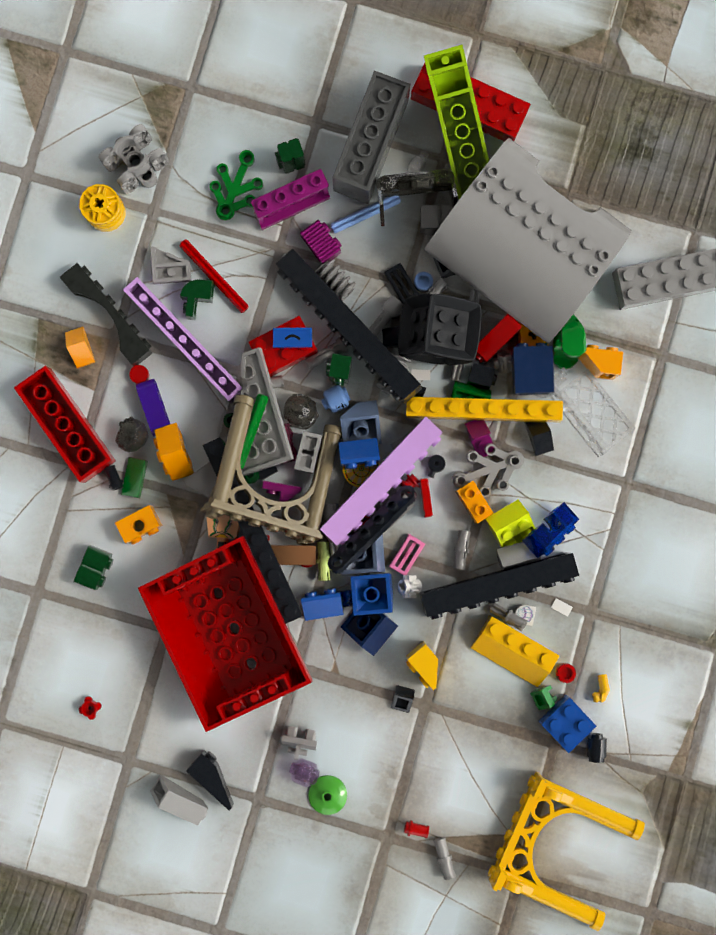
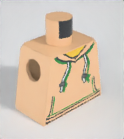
(223, 529)

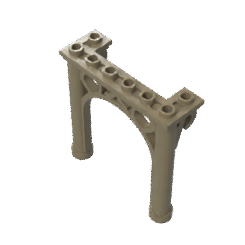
(304, 530)

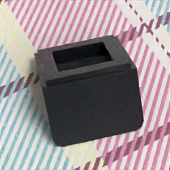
(403, 699)

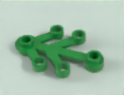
(234, 189)

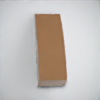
(295, 554)

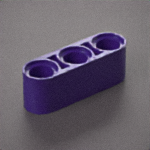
(152, 405)

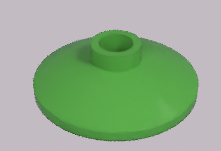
(335, 788)

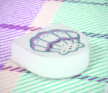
(526, 612)

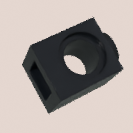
(482, 376)

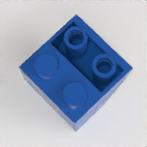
(359, 452)
(322, 605)

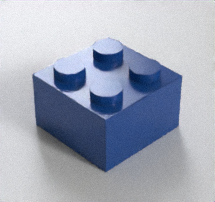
(567, 723)

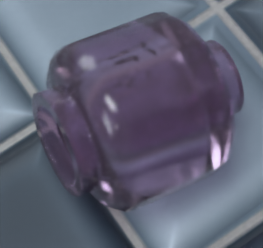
(304, 772)

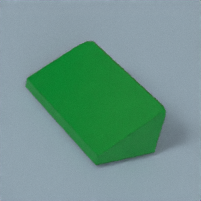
(464, 390)
(134, 477)

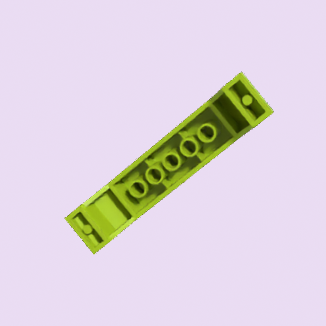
(457, 114)

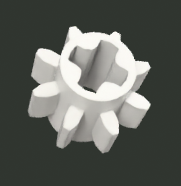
(409, 586)

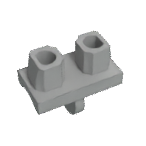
(291, 740)

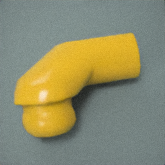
(601, 695)

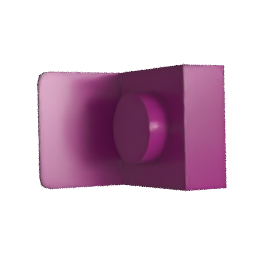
(479, 436)
(287, 491)

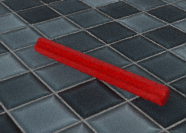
(214, 276)

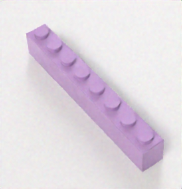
(183, 339)
(380, 481)

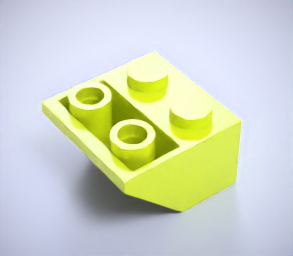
(510, 524)

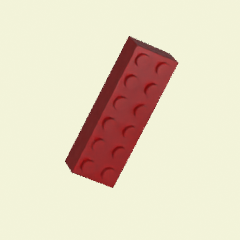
(498, 111)
(64, 424)

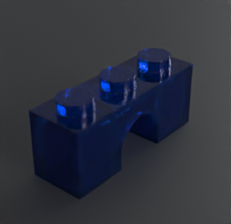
(541, 539)

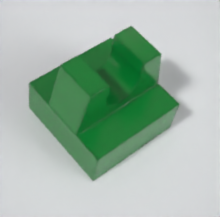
(543, 698)

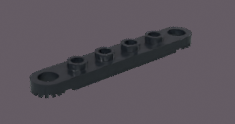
(372, 529)

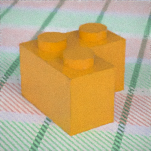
(172, 452)

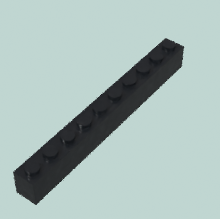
(348, 326)
(259, 545)

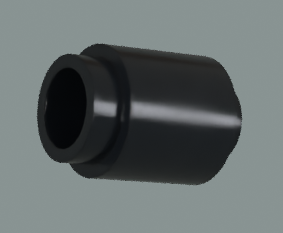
(596, 748)

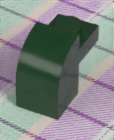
(196, 292)

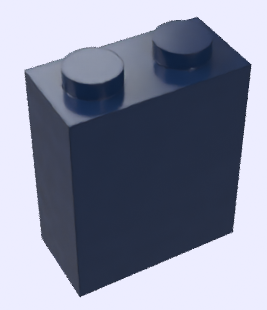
(532, 369)

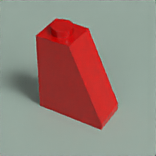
(497, 338)

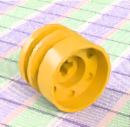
(110, 215)

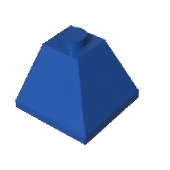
(372, 594)

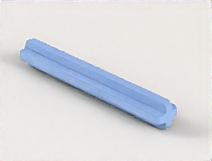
(363, 214)

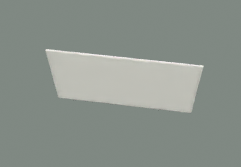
(421, 374)
(561, 607)

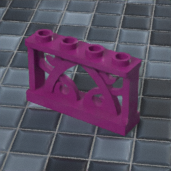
(291, 199)

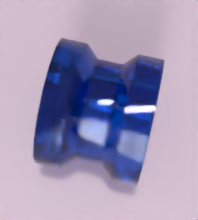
(347, 595)

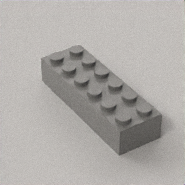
(665, 279)

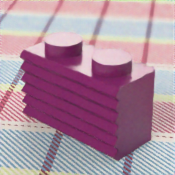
(320, 242)

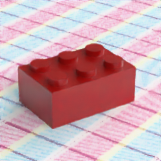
(282, 358)

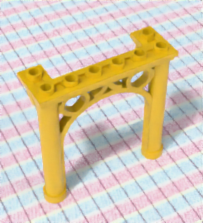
(545, 790)

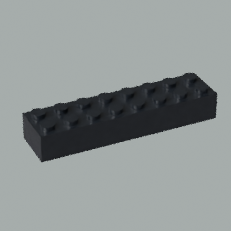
(499, 584)

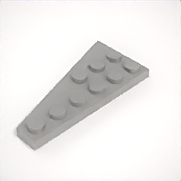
(271, 441)

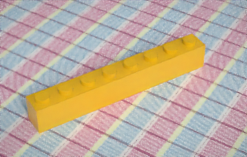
(485, 409)

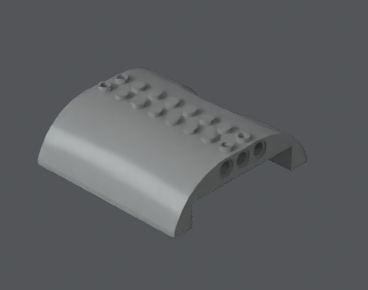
(526, 243)

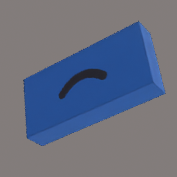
(292, 337)

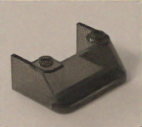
(415, 183)

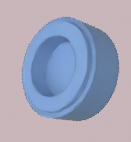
(423, 281)

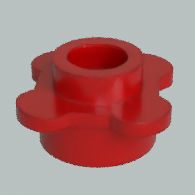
(84, 709)

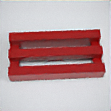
(426, 499)

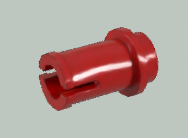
(416, 829)

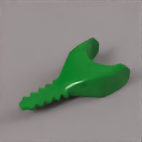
(569, 344)

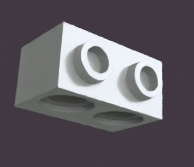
(308, 452)

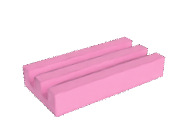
(415, 541)

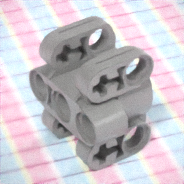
(137, 140)

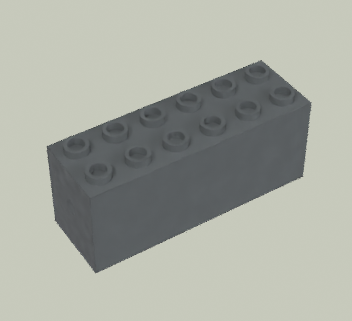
(371, 137)

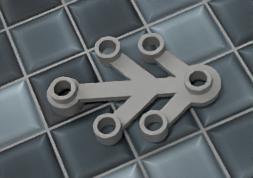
(491, 468)

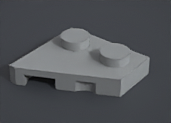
(169, 268)

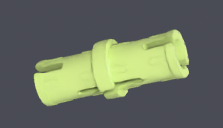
(322, 561)

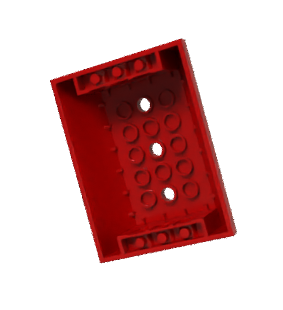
(205, 649)

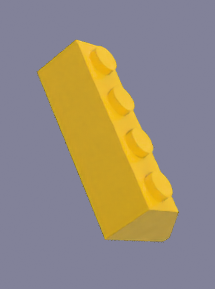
(514, 651)

